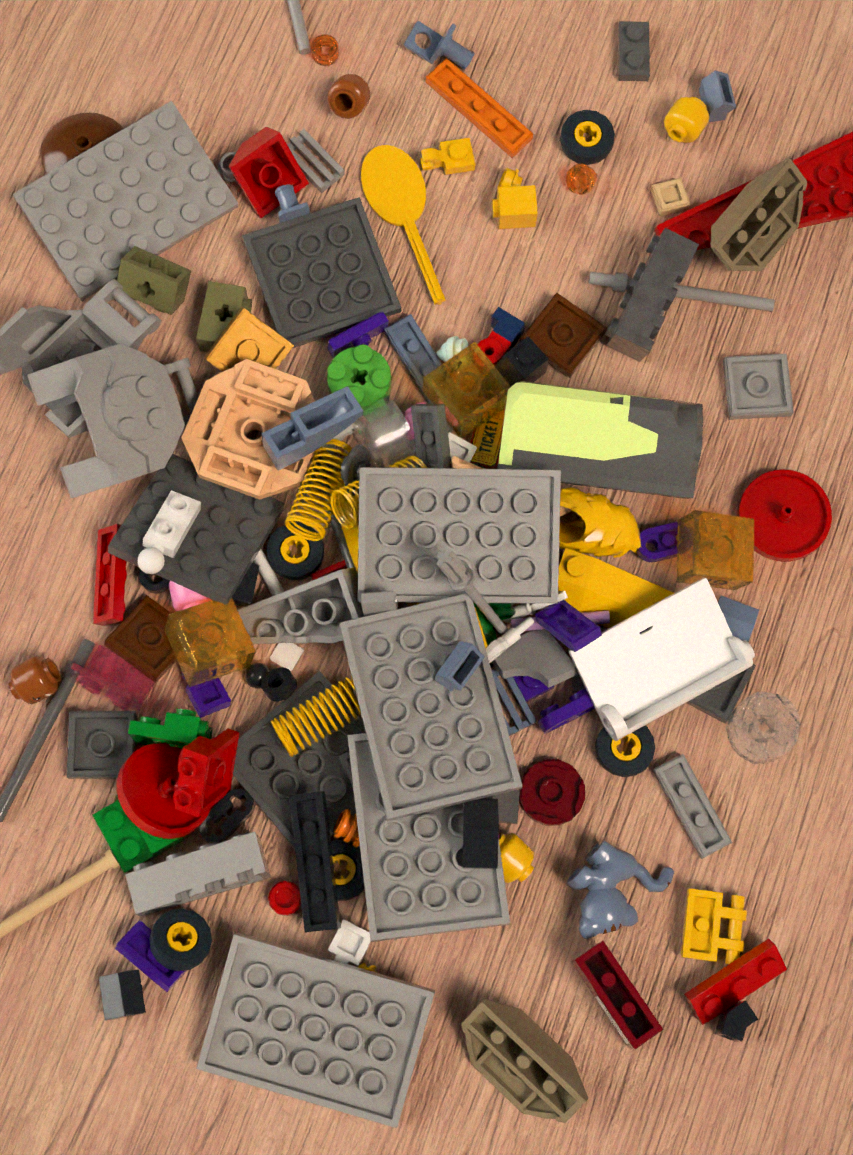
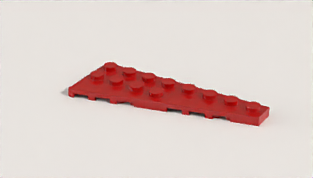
(825, 199)

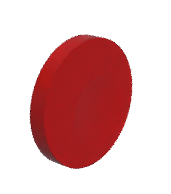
(788, 514)
(147, 792)

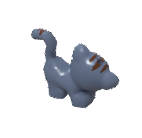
(604, 906)

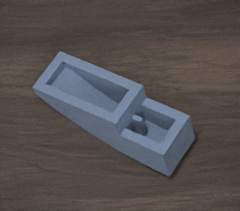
(311, 427)

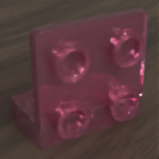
(115, 678)

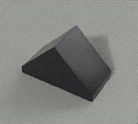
(480, 834)

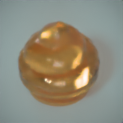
(581, 179)

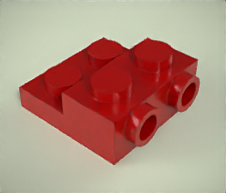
(205, 772)

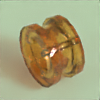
(322, 41)

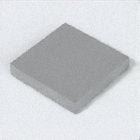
(758, 386)

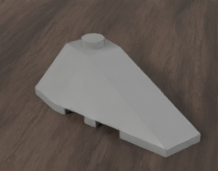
(305, 612)

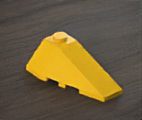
(602, 587)

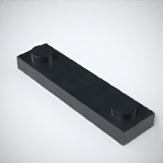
(314, 861)

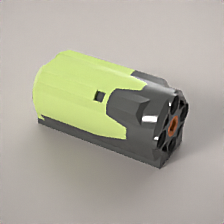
(603, 438)

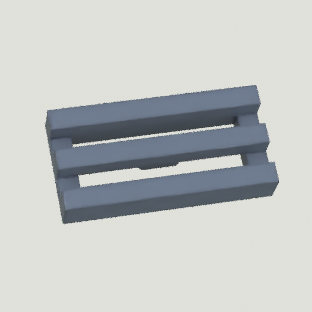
(519, 725)

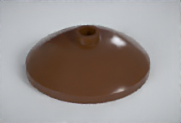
(66, 136)

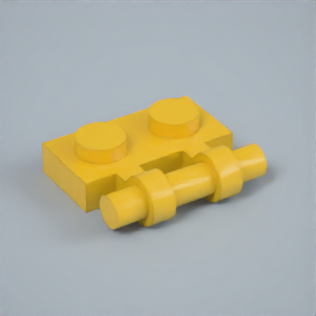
(703, 926)

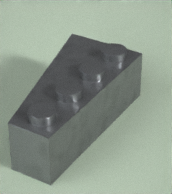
(651, 295)

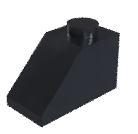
(523, 363)

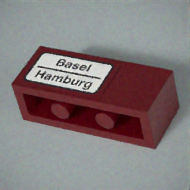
(617, 995)

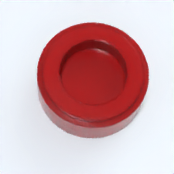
(285, 898)

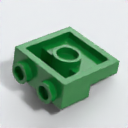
(177, 731)
(128, 841)

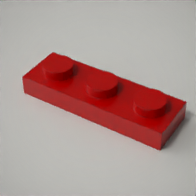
(109, 581)
(735, 981)

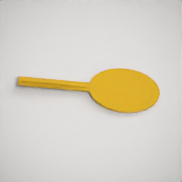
(399, 197)

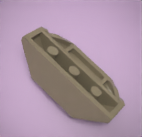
(760, 219)
(523, 1062)

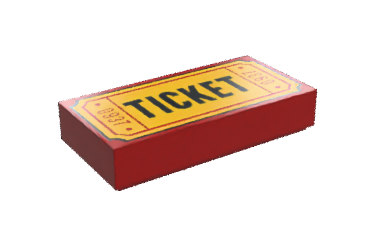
(488, 440)

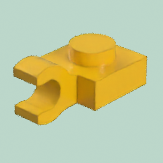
(453, 156)

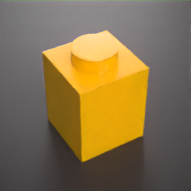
(515, 207)

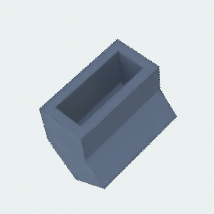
(717, 95)
(739, 617)
(454, 661)

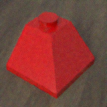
(263, 166)

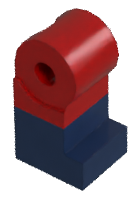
(503, 337)

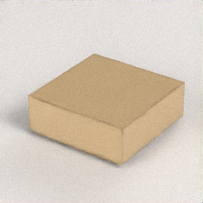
(670, 197)

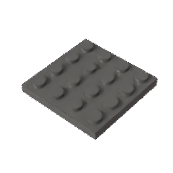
(321, 272)
(220, 540)
(273, 775)

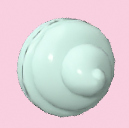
(451, 348)

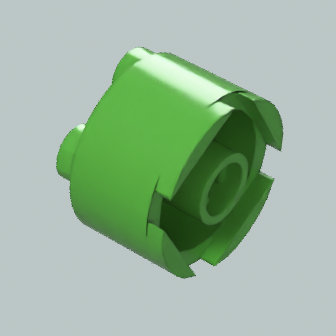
(360, 365)

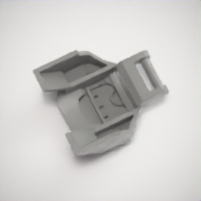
(50, 336)
(126, 410)

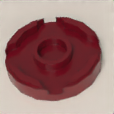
(552, 792)

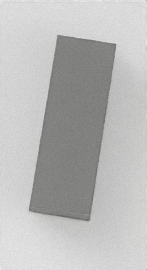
(692, 806)

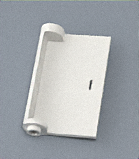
(654, 672)

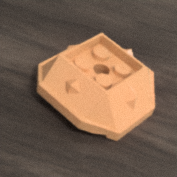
(230, 408)

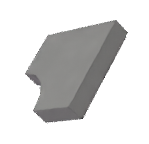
(538, 657)

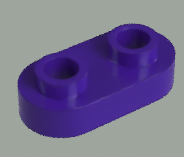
(663, 539)
(555, 717)

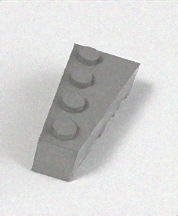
(197, 874)

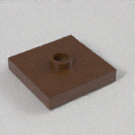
(565, 334)
(143, 640)

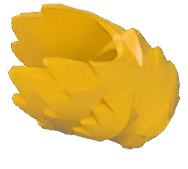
(603, 526)

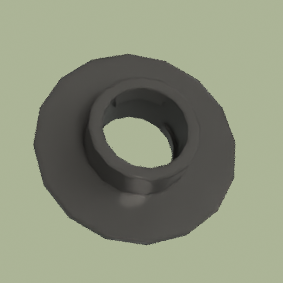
(350, 466)

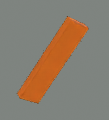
(479, 108)

